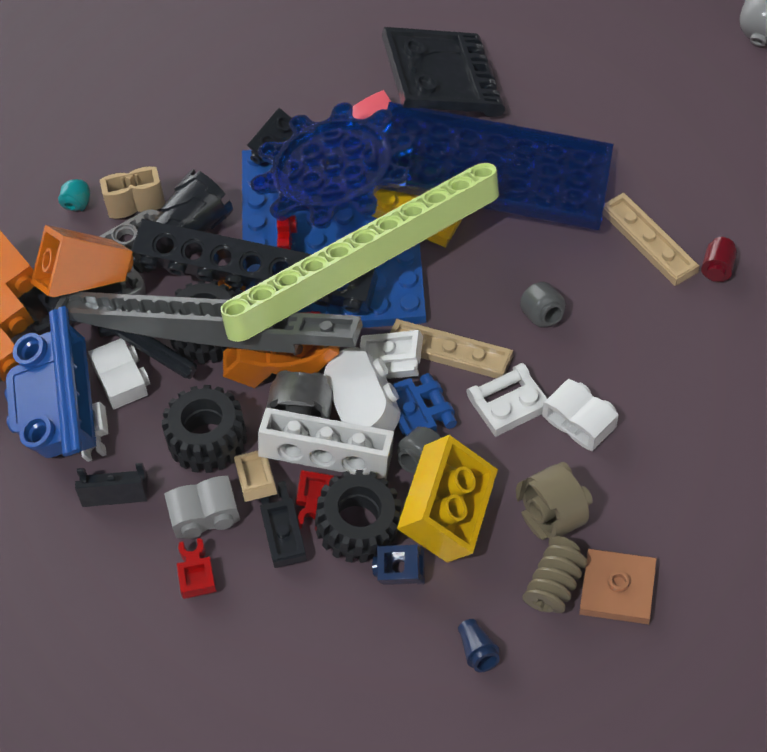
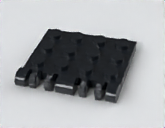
(442, 70)

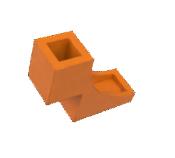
(255, 366)

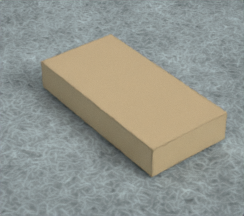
(255, 476)

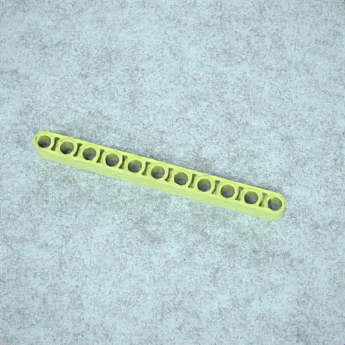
(358, 252)

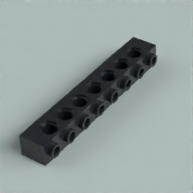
(155, 236)

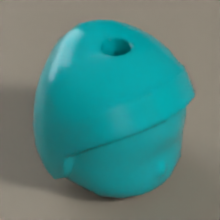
(74, 195)

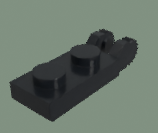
(282, 529)

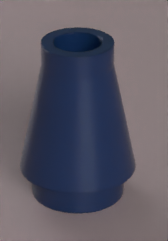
(478, 647)

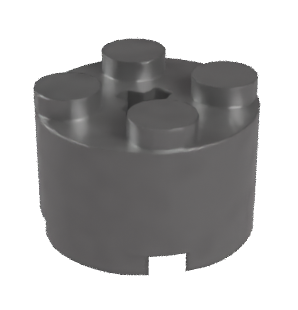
(301, 394)

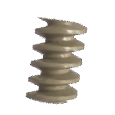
(555, 576)

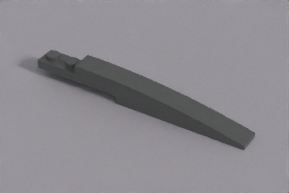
(202, 323)

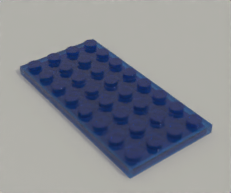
(537, 170)

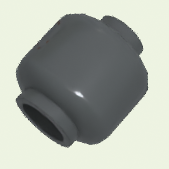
(543, 304)
(411, 447)

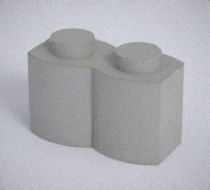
(202, 507)

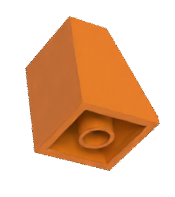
(78, 262)

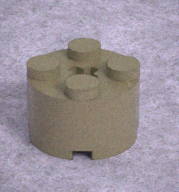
(554, 501)

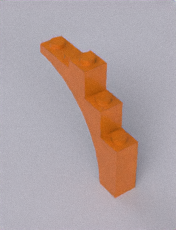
(14, 318)

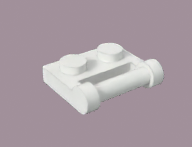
(512, 407)

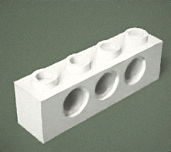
(324, 443)

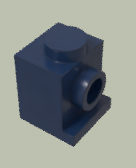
(387, 558)

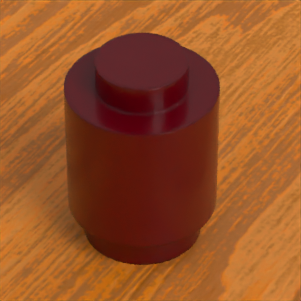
(719, 259)

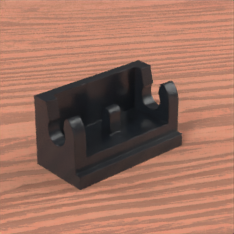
(112, 487)

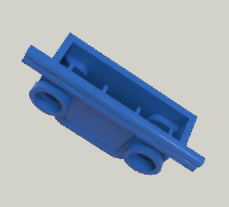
(51, 390)

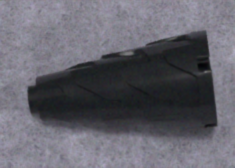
(193, 206)

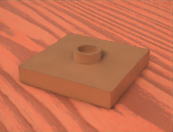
(618, 586)

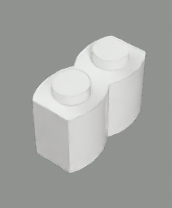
(119, 373)
(580, 414)

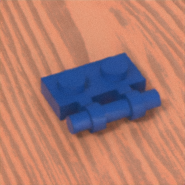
(413, 409)

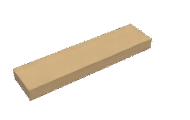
(650, 239)
(459, 350)

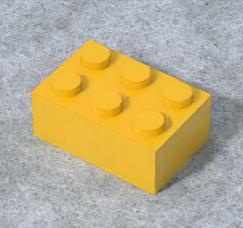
(447, 499)

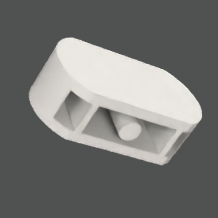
(362, 390)

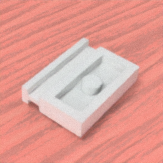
(397, 350)

